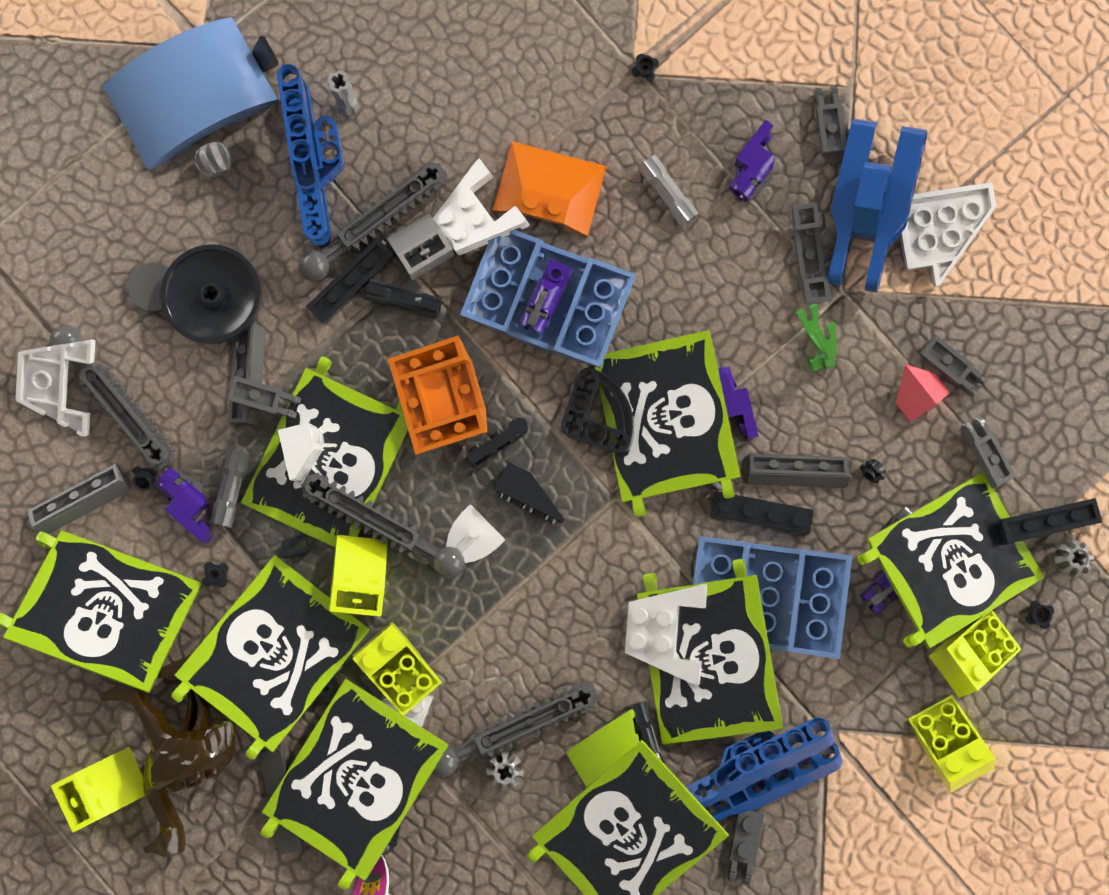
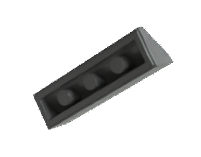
(247, 364)
(798, 470)
(78, 500)
(274, 768)

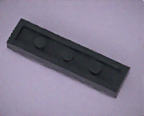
(350, 281)
(762, 513)
(1050, 521)

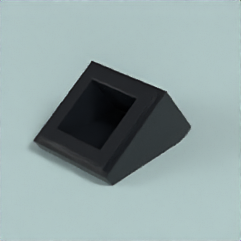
(264, 54)
(295, 547)

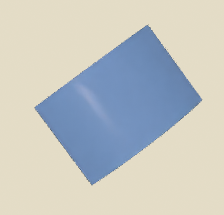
(188, 90)
(584, 315)
(799, 591)

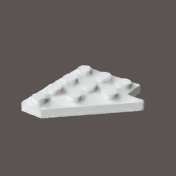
(943, 227)

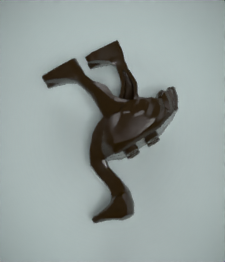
(176, 756)

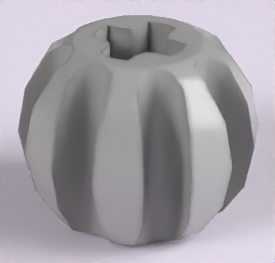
(213, 159)
(1080, 564)
(508, 778)

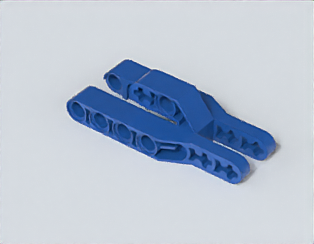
(307, 153)
(862, 194)
(762, 761)

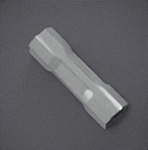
(343, 93)
(679, 205)

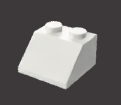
(300, 449)

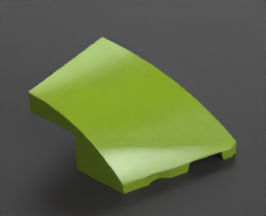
(604, 748)

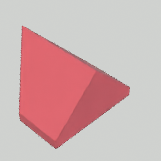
(919, 392)

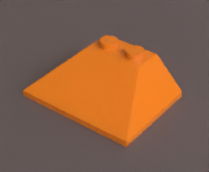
(550, 187)
(439, 394)

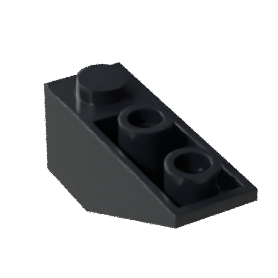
(522, 487)

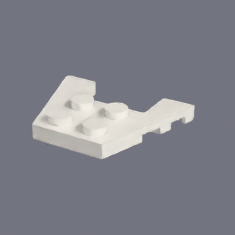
(466, 220)
(44, 380)
(654, 627)

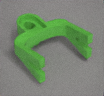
(826, 346)

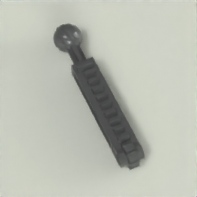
(315, 264)
(119, 405)
(447, 561)
(516, 727)

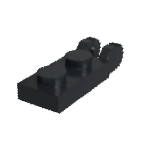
(499, 441)

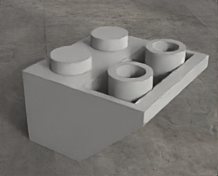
(421, 246)

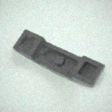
(809, 253)

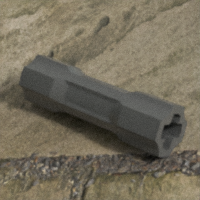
(234, 471)

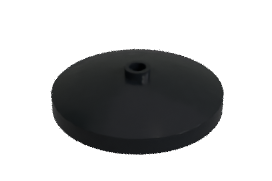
(193, 281)

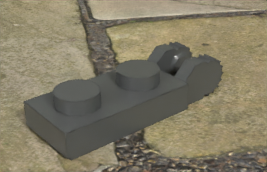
(830, 123)
(952, 364)
(260, 396)
(988, 452)
(745, 843)

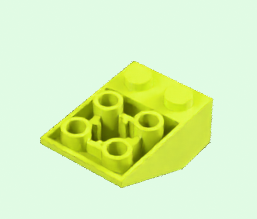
(358, 576)
(975, 654)
(396, 668)
(952, 743)
(100, 789)

